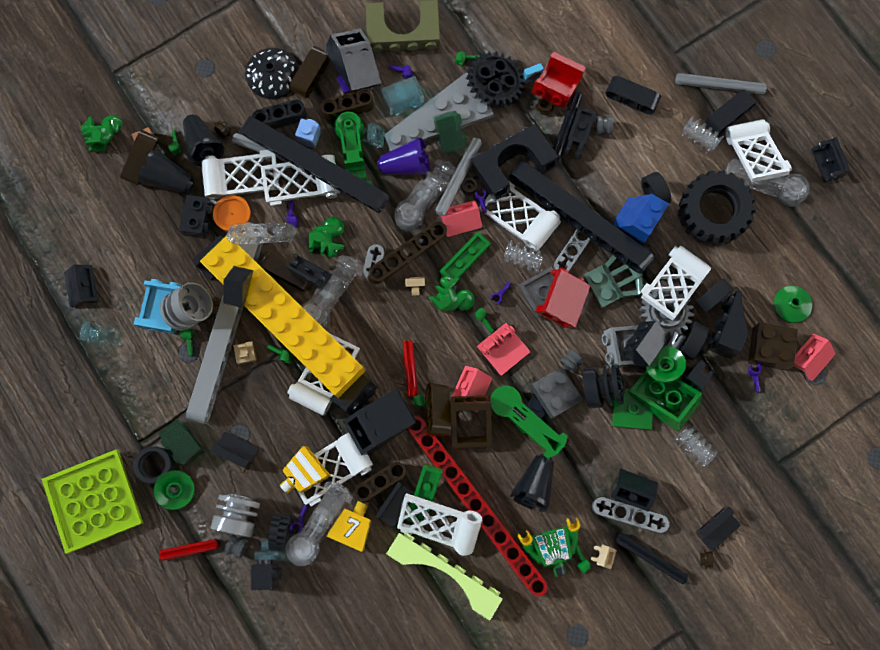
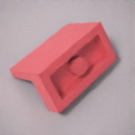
(462, 218)
(814, 356)
(472, 383)

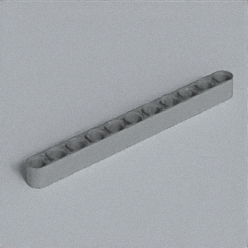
(217, 352)

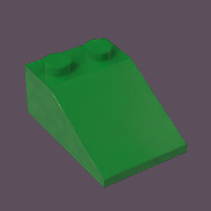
(668, 401)

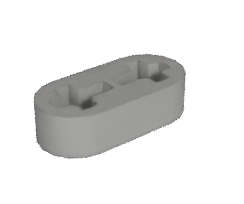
(370, 260)

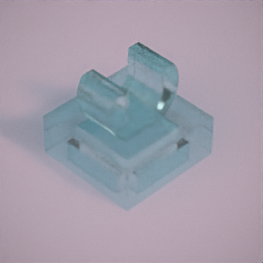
(375, 135)
(87, 332)
(266, 553)

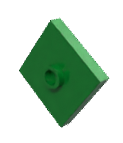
(631, 414)

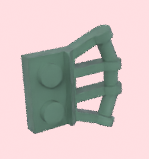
(605, 287)

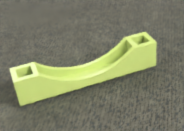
(482, 600)

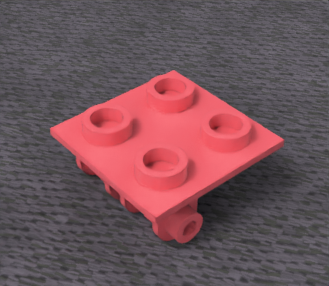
(503, 349)

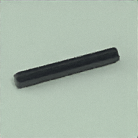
(567, 123)
(652, 558)

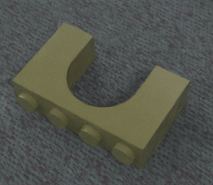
(423, 37)

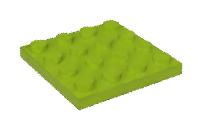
(92, 501)

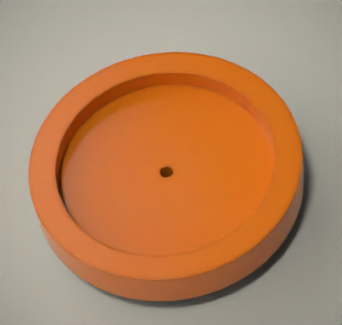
(231, 205)

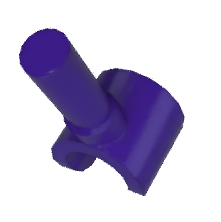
(406, 70)
(482, 201)
(290, 217)
(501, 292)
(755, 376)
(300, 519)

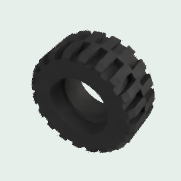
(730, 188)

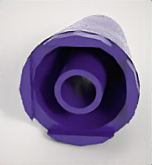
(406, 159)

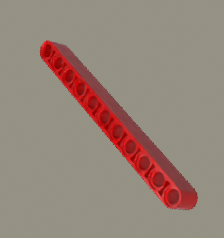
(490, 531)

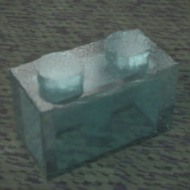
(402, 96)

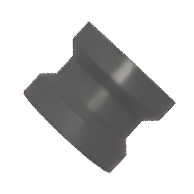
(604, 125)
(572, 361)
(236, 546)

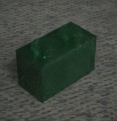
(449, 131)
(181, 443)

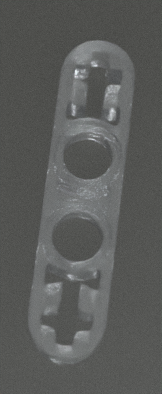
(240, 233)

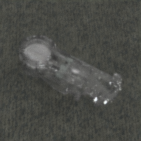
(789, 189)
(410, 212)
(323, 301)
(305, 546)

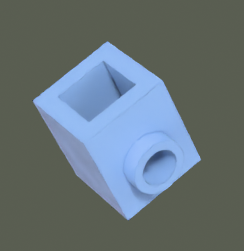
(308, 133)

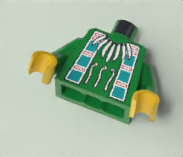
(552, 546)

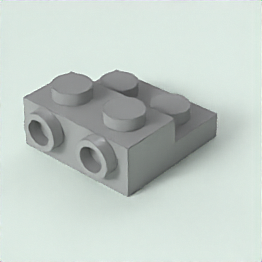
(615, 341)

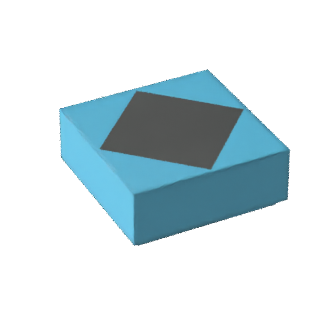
(532, 73)

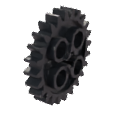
(495, 79)

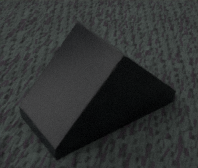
(236, 286)

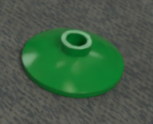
(787, 310)
(671, 357)
(173, 499)

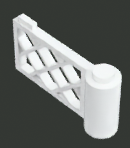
(750, 134)
(215, 175)
(323, 188)
(537, 231)
(688, 267)
(311, 395)
(353, 460)
(463, 535)

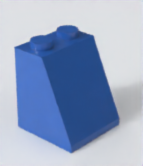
(640, 216)

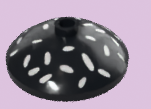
(272, 82)

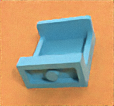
(150, 314)

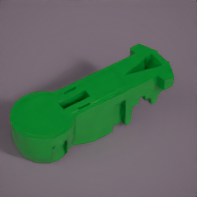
(350, 131)
(508, 404)

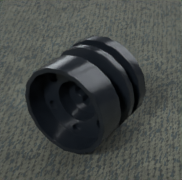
(603, 386)

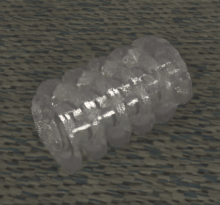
(701, 135)
(523, 257)
(696, 446)

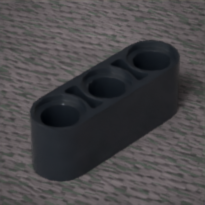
(633, 95)
(286, 108)
(730, 111)

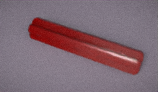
(410, 370)
(189, 549)

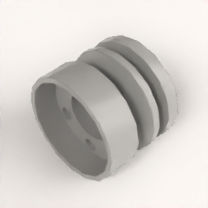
(186, 306)
(235, 515)

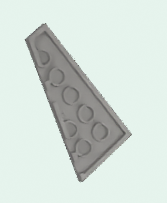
(421, 123)

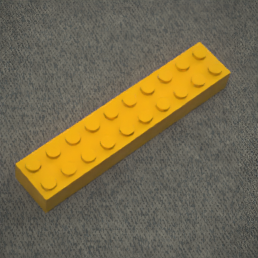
(287, 320)

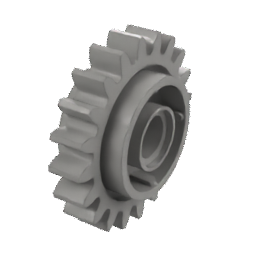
(667, 324)

